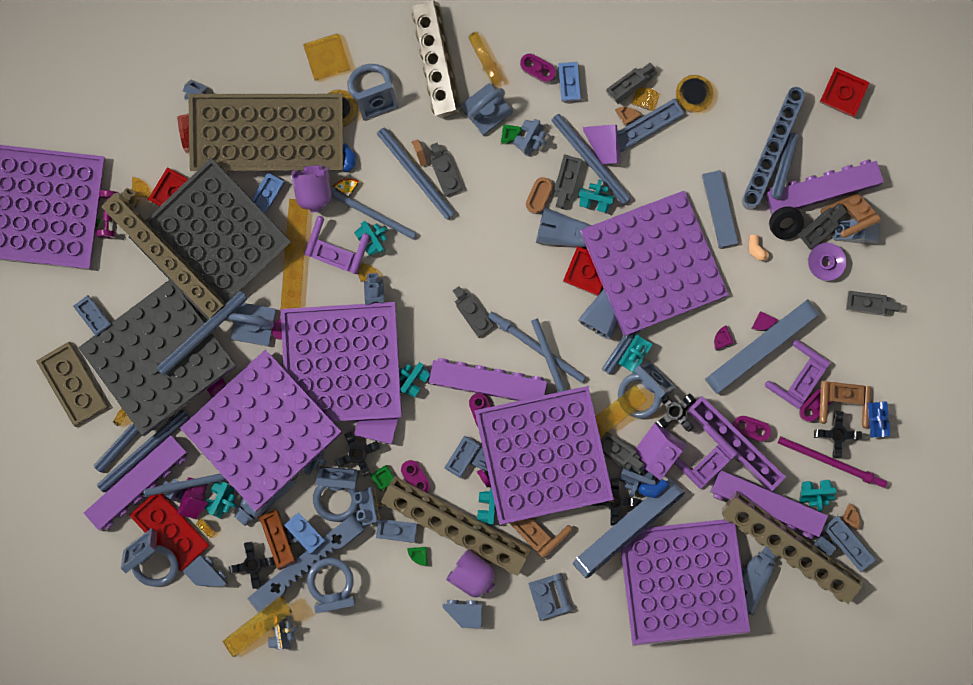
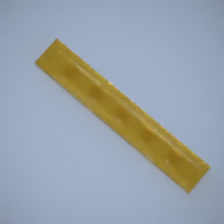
(294, 256)

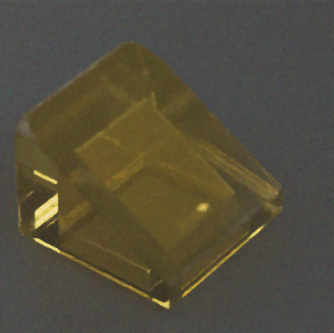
(646, 98)

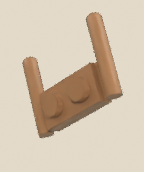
(859, 211)
(845, 394)
(537, 537)

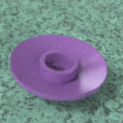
(828, 252)

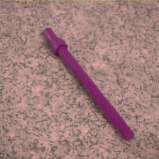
(866, 477)

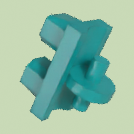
(604, 199)
(375, 246)
(635, 353)
(419, 372)
(817, 497)
(223, 500)
(483, 515)

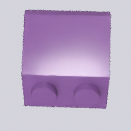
(659, 450)

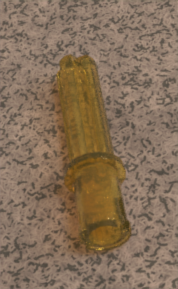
(485, 59)

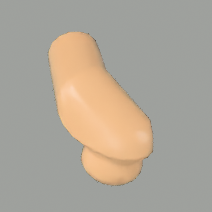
(755, 250)

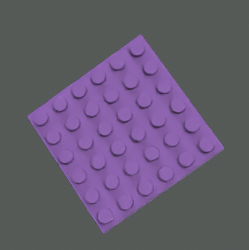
(49, 206)
(654, 263)
(345, 358)
(261, 430)
(543, 455)
(684, 583)

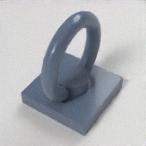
(376, 99)
(487, 108)
(253, 324)
(653, 381)
(337, 480)
(141, 551)
(333, 600)

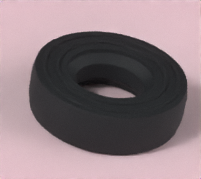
(781, 214)

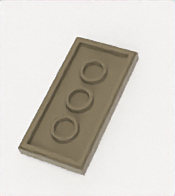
(72, 384)

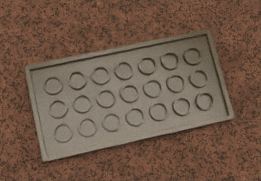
(266, 131)

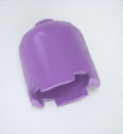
(312, 187)
(472, 575)

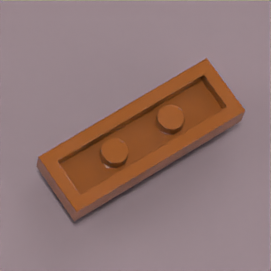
(278, 539)

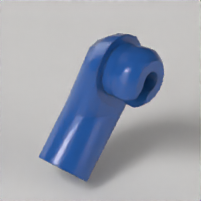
(350, 158)
(653, 490)

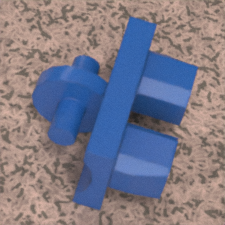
(878, 419)

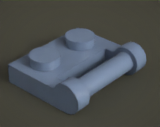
(543, 597)

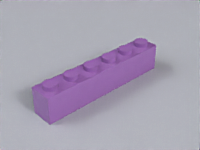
(827, 187)
(486, 382)
(747, 454)
(131, 486)
(785, 510)

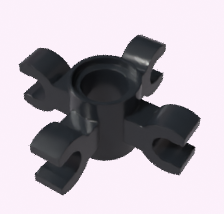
(681, 418)
(838, 425)
(353, 446)
(614, 511)
(255, 580)

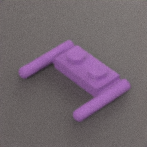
(334, 254)
(806, 379)
(711, 463)

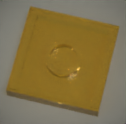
(326, 56)

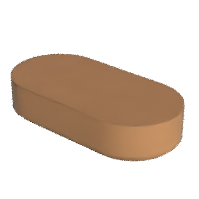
(539, 195)

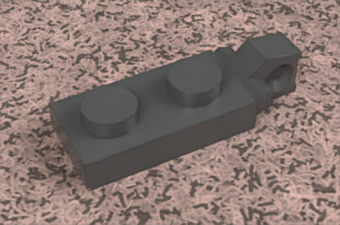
(631, 82)
(444, 171)
(566, 179)
(822, 226)
(870, 303)
(472, 312)
(621, 453)

